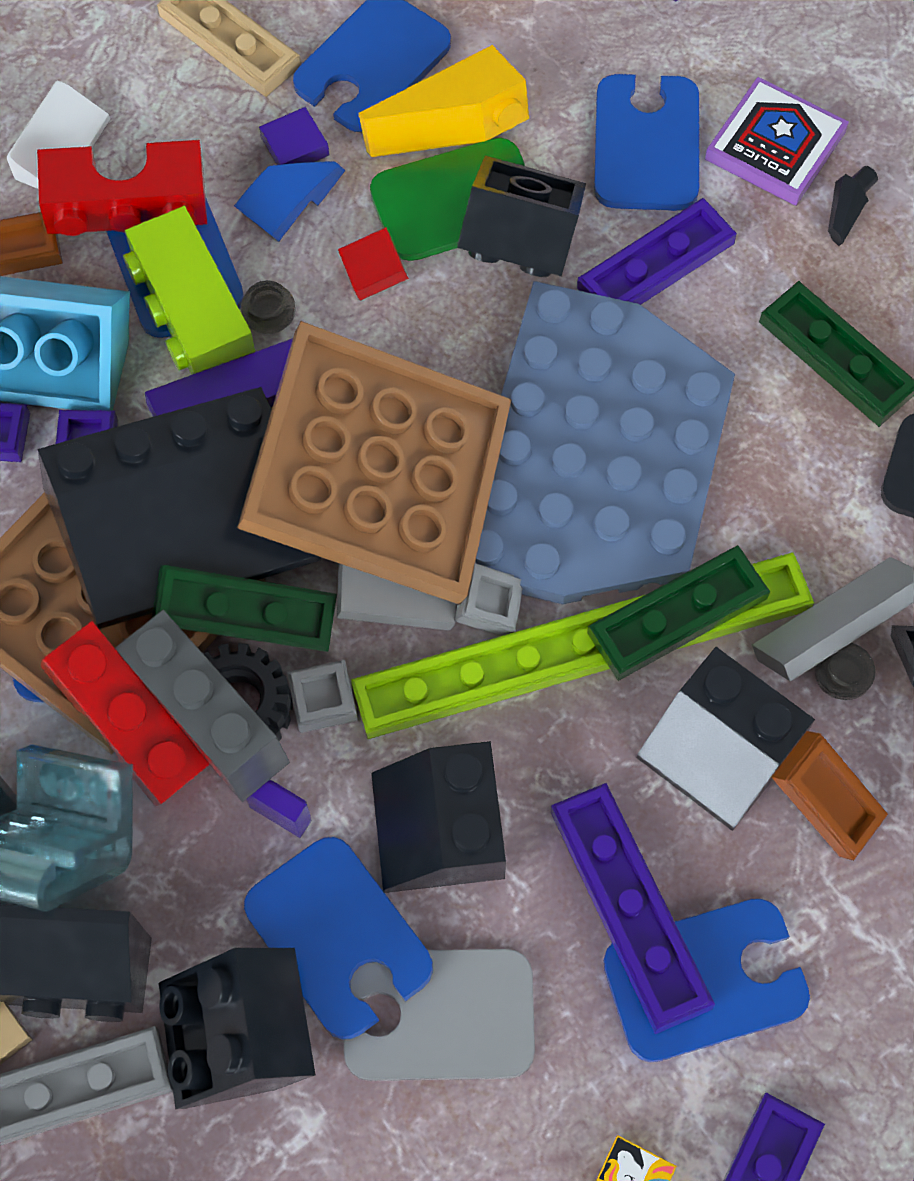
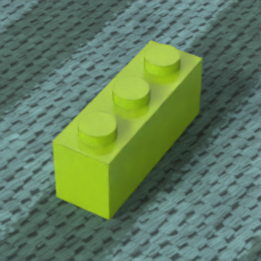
(186, 292)

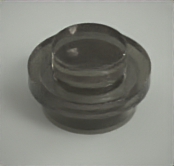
(268, 307)
(846, 673)

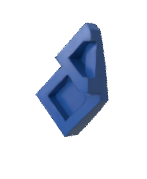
(285, 191)

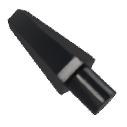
(849, 201)

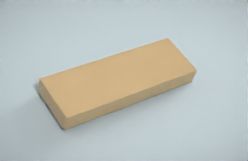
(233, 41)

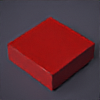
(373, 264)

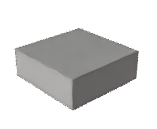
(491, 601)
(322, 696)

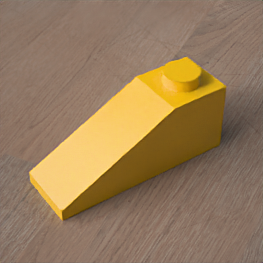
(449, 108)

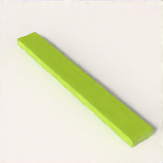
(535, 659)

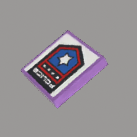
(776, 141)

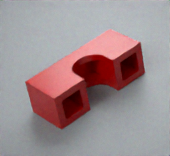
(82, 200)
(124, 713)

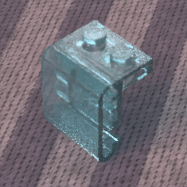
(67, 827)

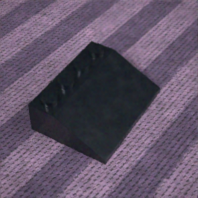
(160, 497)

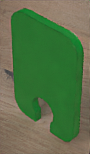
(428, 198)

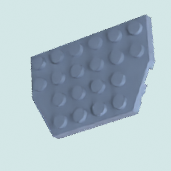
(601, 448)

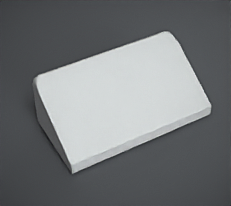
(60, 121)

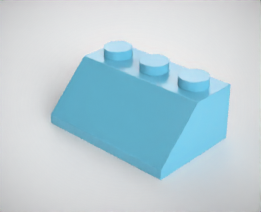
(62, 344)

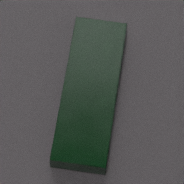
(838, 353)
(246, 608)
(678, 612)

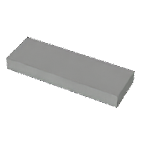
(837, 619)
(82, 1084)

